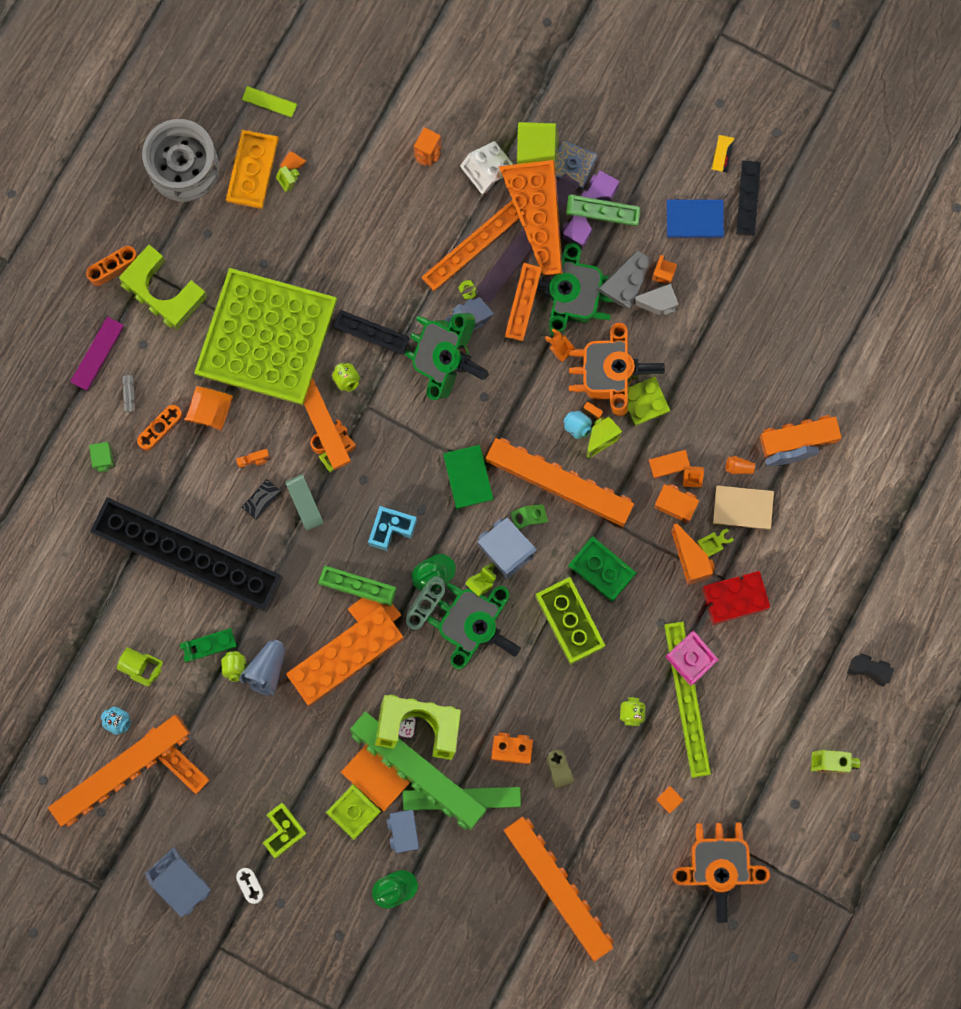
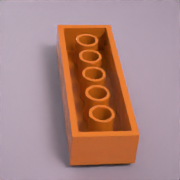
(345, 656)

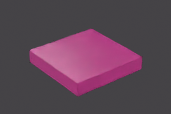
(691, 658)

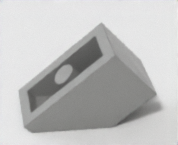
(658, 301)

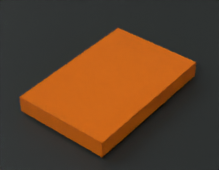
(374, 778)

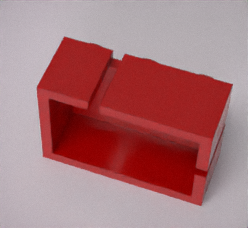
(736, 598)

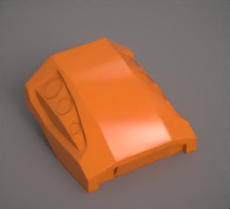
(209, 407)

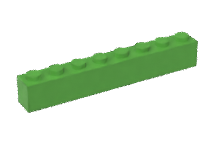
(420, 773)

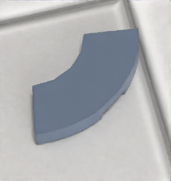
(792, 456)

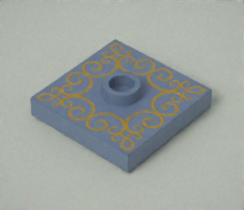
(574, 162)

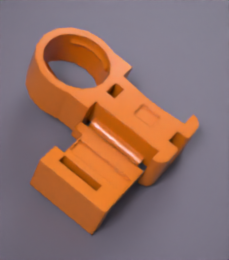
(346, 440)

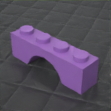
(602, 188)

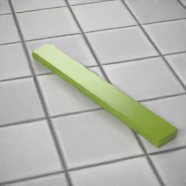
(688, 710)

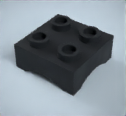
(878, 672)

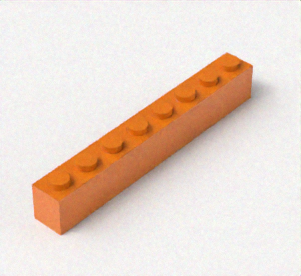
(560, 482)
(119, 770)
(558, 888)

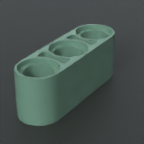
(304, 502)
(426, 594)

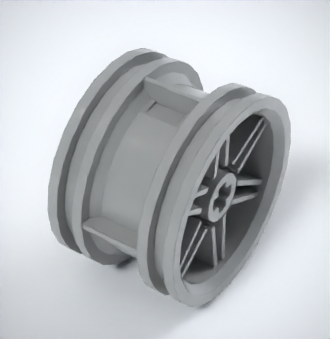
(172, 134)

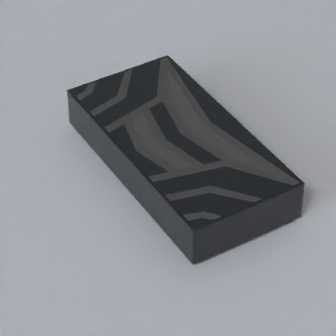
(261, 499)

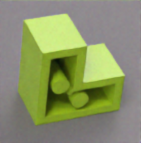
(288, 831)

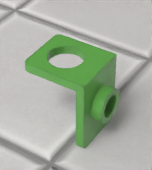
(531, 515)

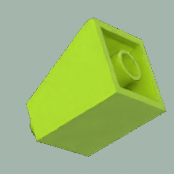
(537, 142)

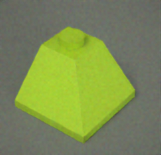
(602, 436)

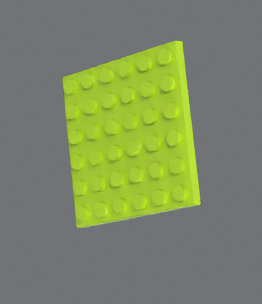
(266, 336)

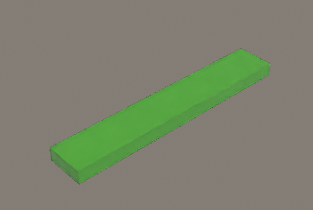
(486, 797)

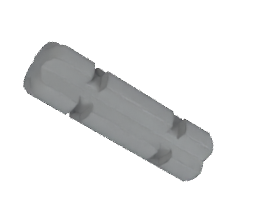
(128, 393)

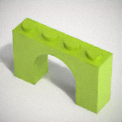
(175, 310)
(442, 719)

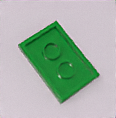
(468, 477)
(602, 569)

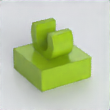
(287, 178)

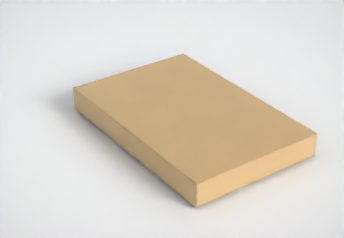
(743, 507)

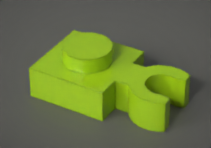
(712, 544)

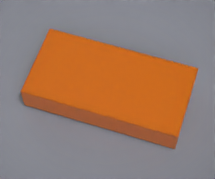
(668, 464)

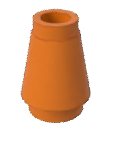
(737, 465)

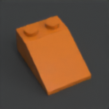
(692, 558)

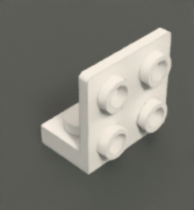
(483, 165)

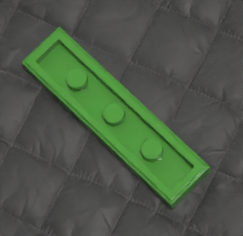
(603, 210)
(357, 585)

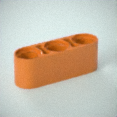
(102, 266)

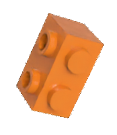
(428, 147)
(676, 503)
(512, 749)

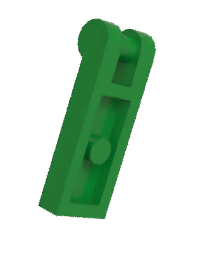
(209, 645)

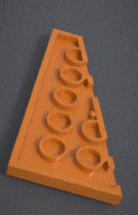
(536, 202)

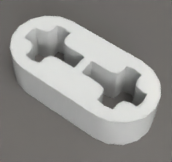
(246, 888)

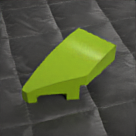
(482, 581)

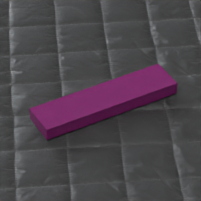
(97, 354)

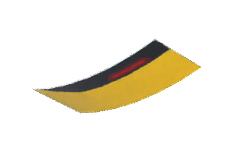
(723, 153)

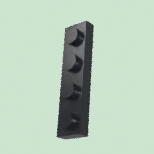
(748, 198)
(371, 332)

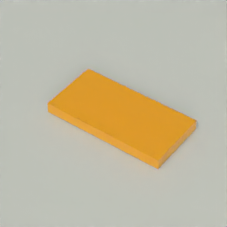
(252, 169)

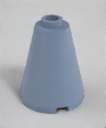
(265, 668)

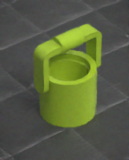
(135, 663)

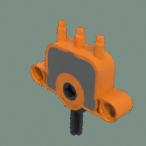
(601, 369)
(722, 854)

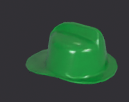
(437, 565)
(394, 889)

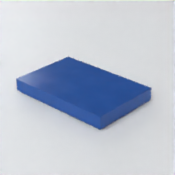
(695, 219)

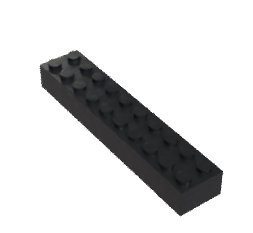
(186, 554)

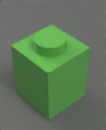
(101, 456)

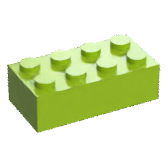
(570, 621)

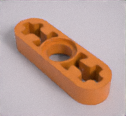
(145, 434)

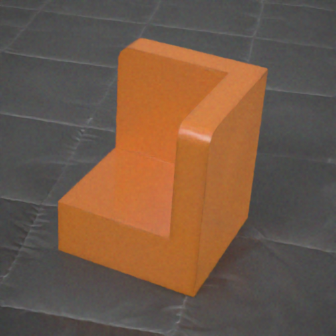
(664, 271)

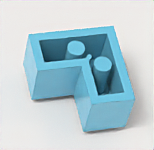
(390, 522)

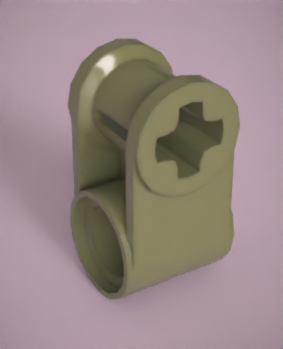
(561, 772)

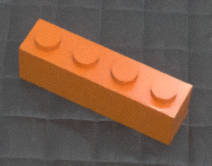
(808, 433)

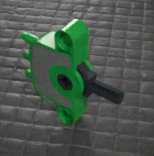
(581, 297)
(444, 352)
(463, 616)

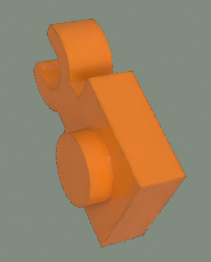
(560, 345)
(258, 458)

